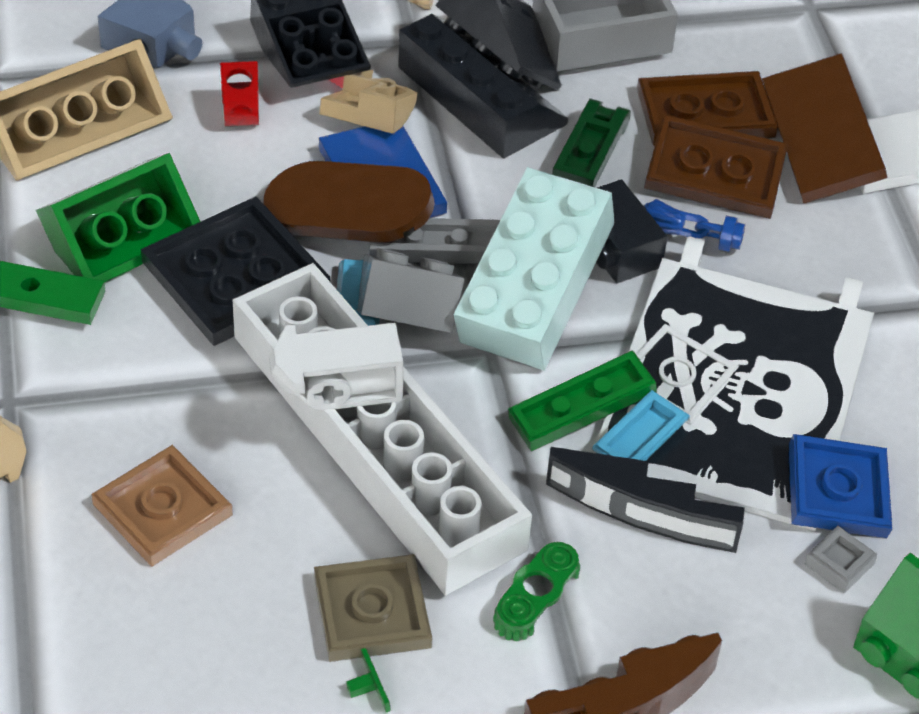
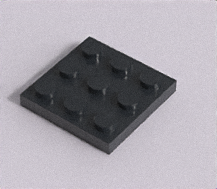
(224, 260)

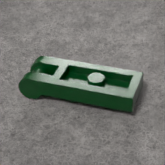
(591, 143)

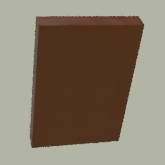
(718, 99)
(716, 166)

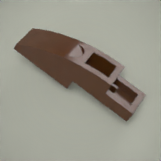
(644, 683)

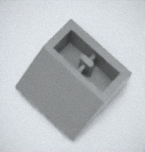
(409, 292)

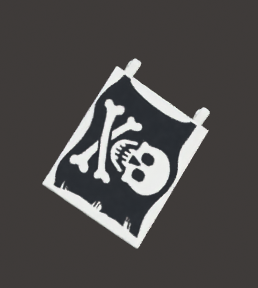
(792, 378)

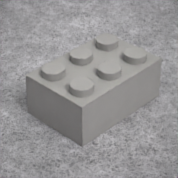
(605, 30)

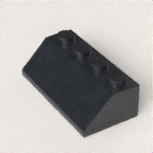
(474, 87)

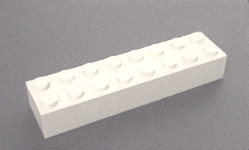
(397, 454)

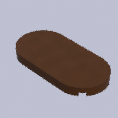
(350, 200)

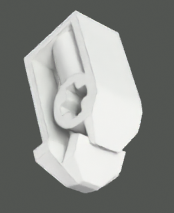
(340, 366)

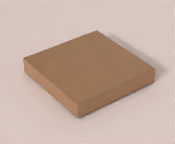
(162, 505)

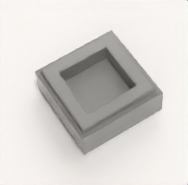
(841, 559)

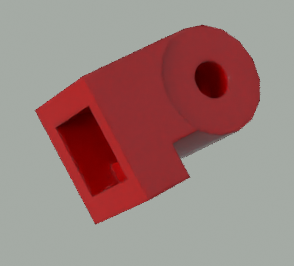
(240, 98)

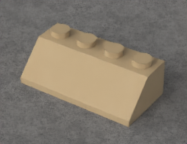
(79, 109)

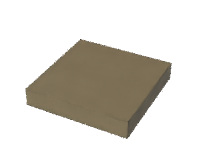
(372, 607)

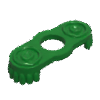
(519, 609)

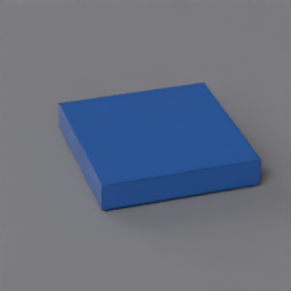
(839, 486)

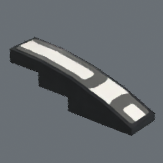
(656, 505)

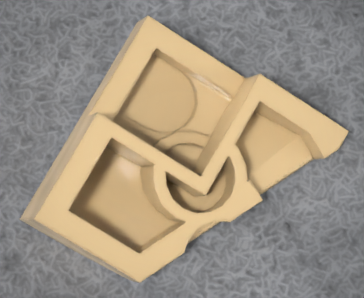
(370, 102)

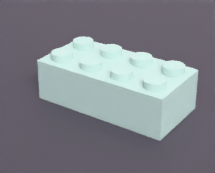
(535, 268)

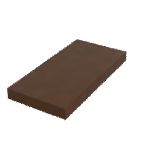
(824, 128)

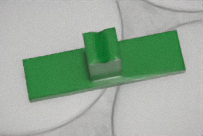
(368, 682)

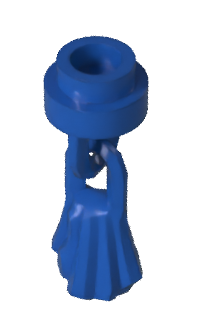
(673, 220)

